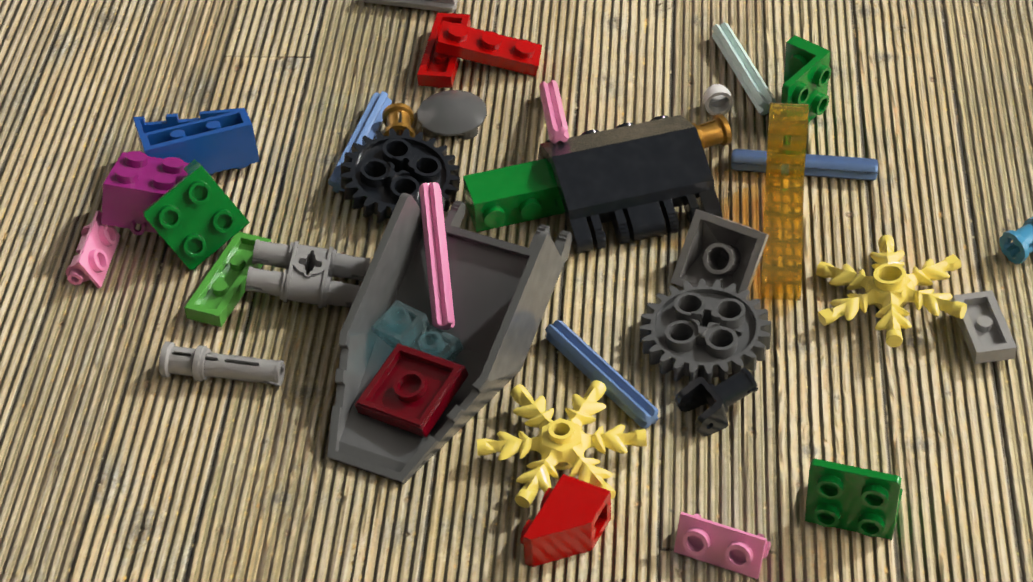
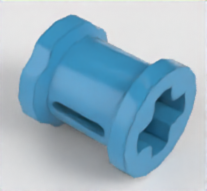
(1022, 242)

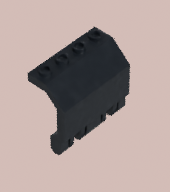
(631, 179)

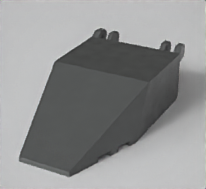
(497, 311)

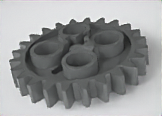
(705, 331)

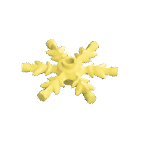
(890, 290)
(560, 442)

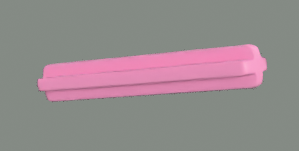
(553, 112)
(436, 256)

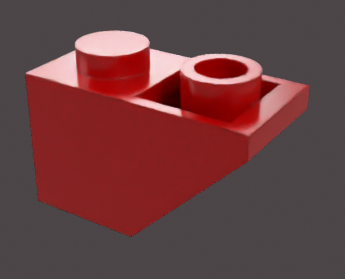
(567, 523)

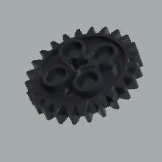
(394, 165)

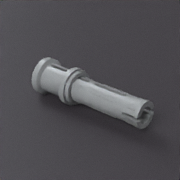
(203, 363)

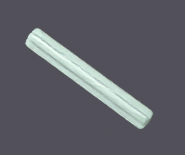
(743, 67)

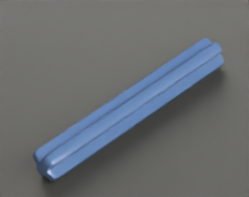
(367, 125)
(815, 165)
(596, 368)

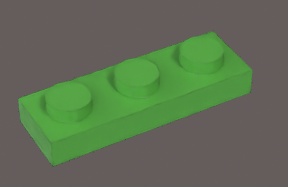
(224, 282)

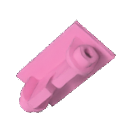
(95, 253)
(721, 545)

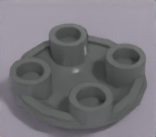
(452, 114)

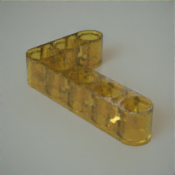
(784, 201)

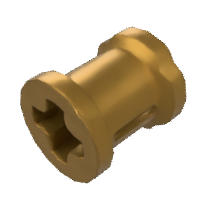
(390, 118)
(714, 131)

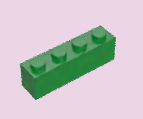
(512, 195)

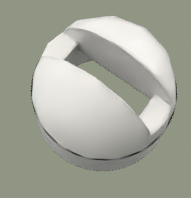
(717, 99)

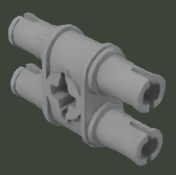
(299, 261)

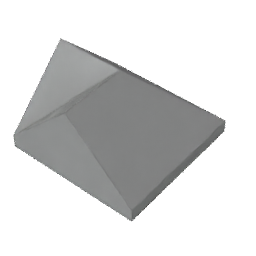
(719, 251)

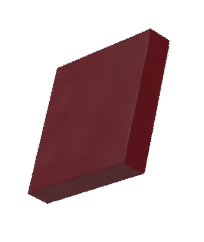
(411, 390)

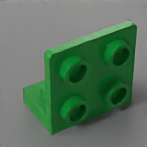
(806, 75)
(195, 216)
(853, 498)

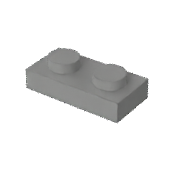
(985, 328)

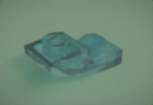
(412, 328)

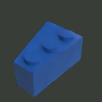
(214, 140)

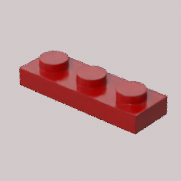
(489, 48)
(437, 68)

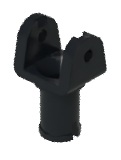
(716, 397)

